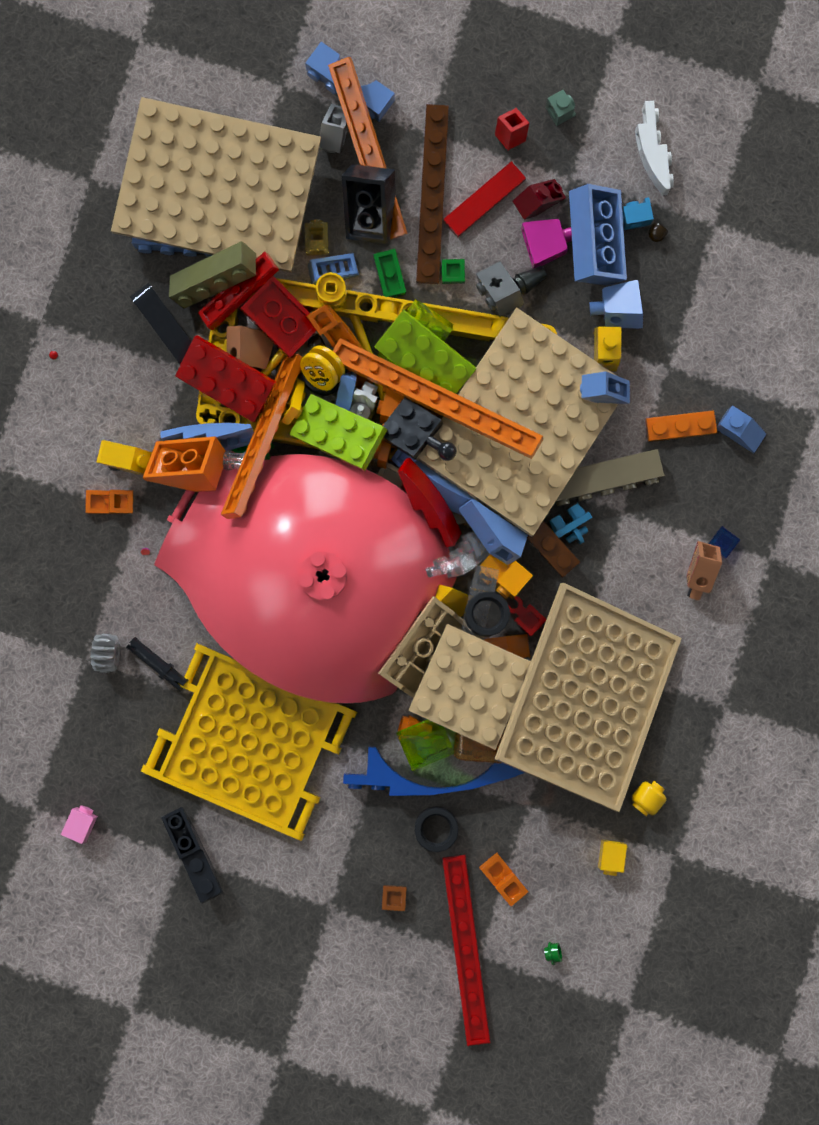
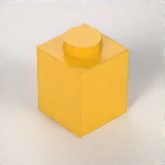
(612, 857)

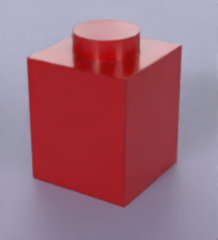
(512, 129)

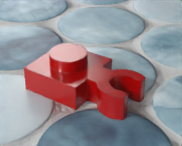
(528, 618)

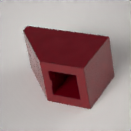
(538, 198)

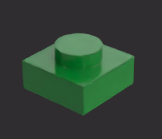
(453, 271)

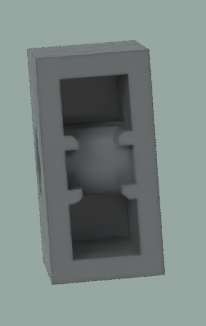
(499, 289)

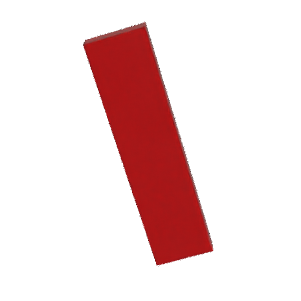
(484, 199)
(230, 299)

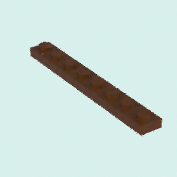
(432, 194)

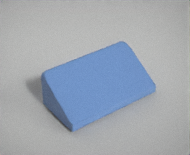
(346, 390)

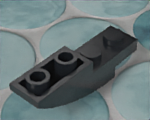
(193, 854)

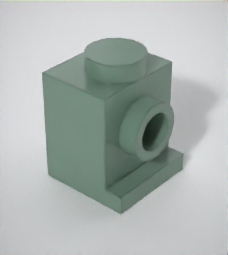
(560, 107)

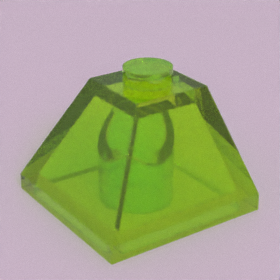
(425, 743)

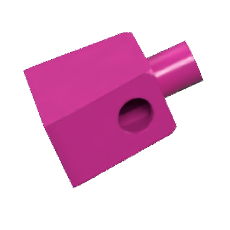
(545, 240)

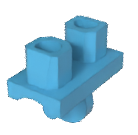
(579, 517)

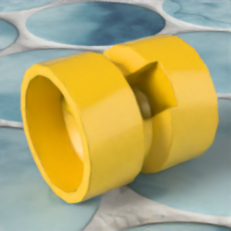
(331, 290)

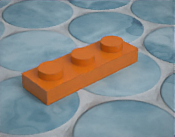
(681, 426)

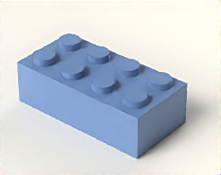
(597, 235)

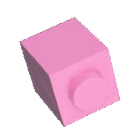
(79, 824)

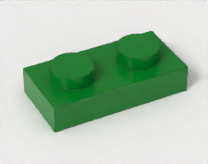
(389, 273)

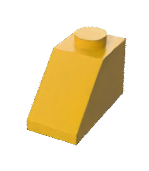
(123, 457)

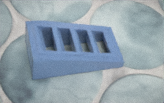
(322, 262)

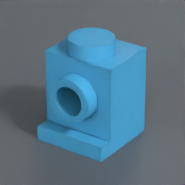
(637, 214)

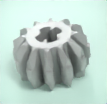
(105, 653)

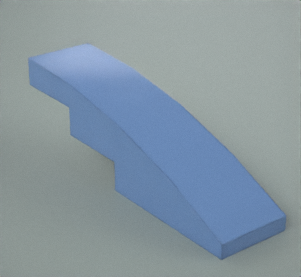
(229, 434)

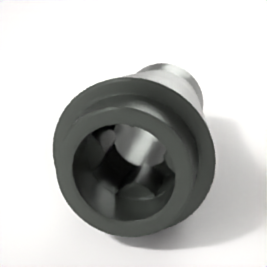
(529, 279)

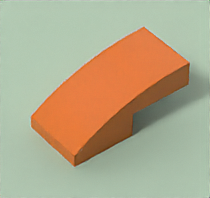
(109, 502)
(503, 879)

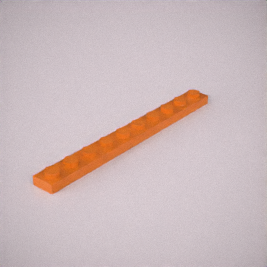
(438, 399)

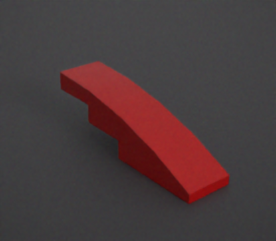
(427, 498)

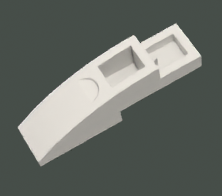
(654, 156)

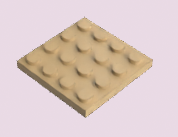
(470, 686)

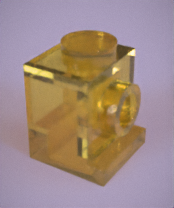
(318, 247)

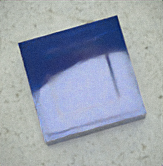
(724, 540)

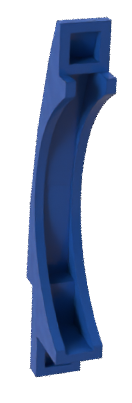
(381, 774)

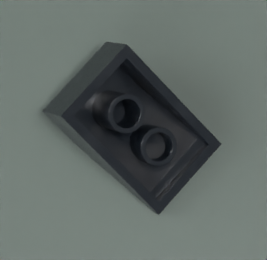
(368, 203)

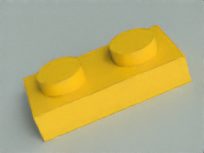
(293, 405)

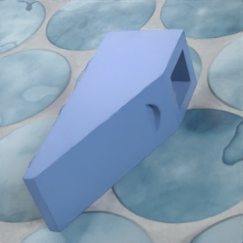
(495, 533)

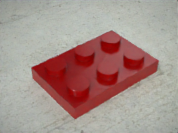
(279, 316)

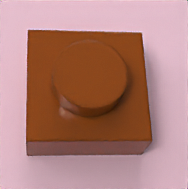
(394, 898)

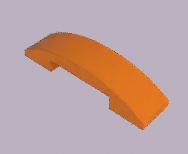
(333, 327)

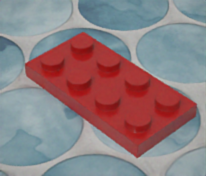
(225, 378)

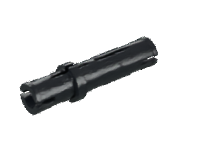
(165, 670)

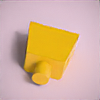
(607, 347)

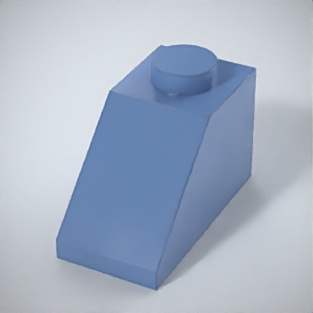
(605, 388)
(741, 429)

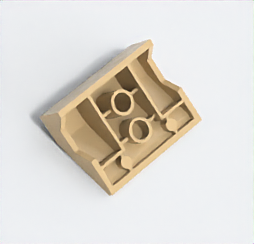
(414, 652)

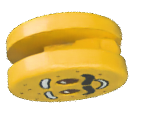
(322, 368)

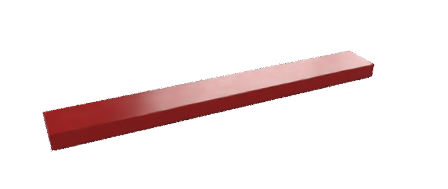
(466, 950)

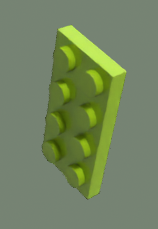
(424, 353)
(338, 432)

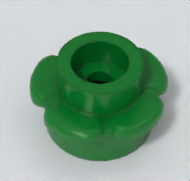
(553, 953)

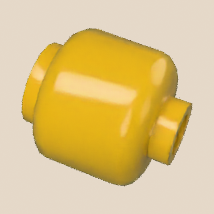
(649, 798)

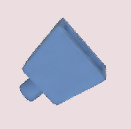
(620, 305)

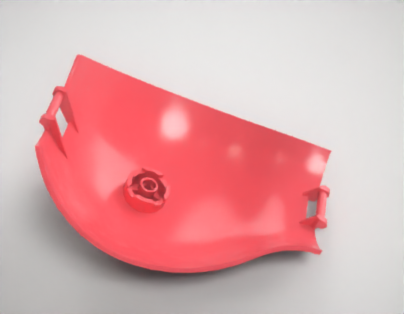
(260, 583)

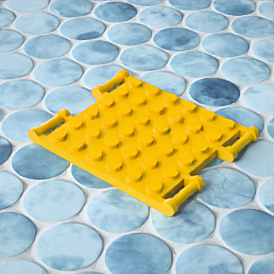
(247, 743)

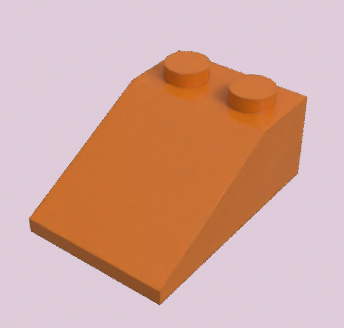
(186, 463)

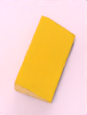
(452, 598)

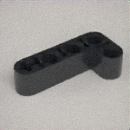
(162, 321)

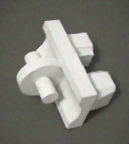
(364, 401)

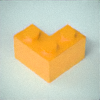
(510, 577)

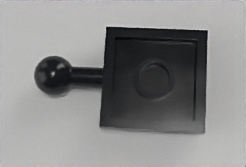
(413, 428)

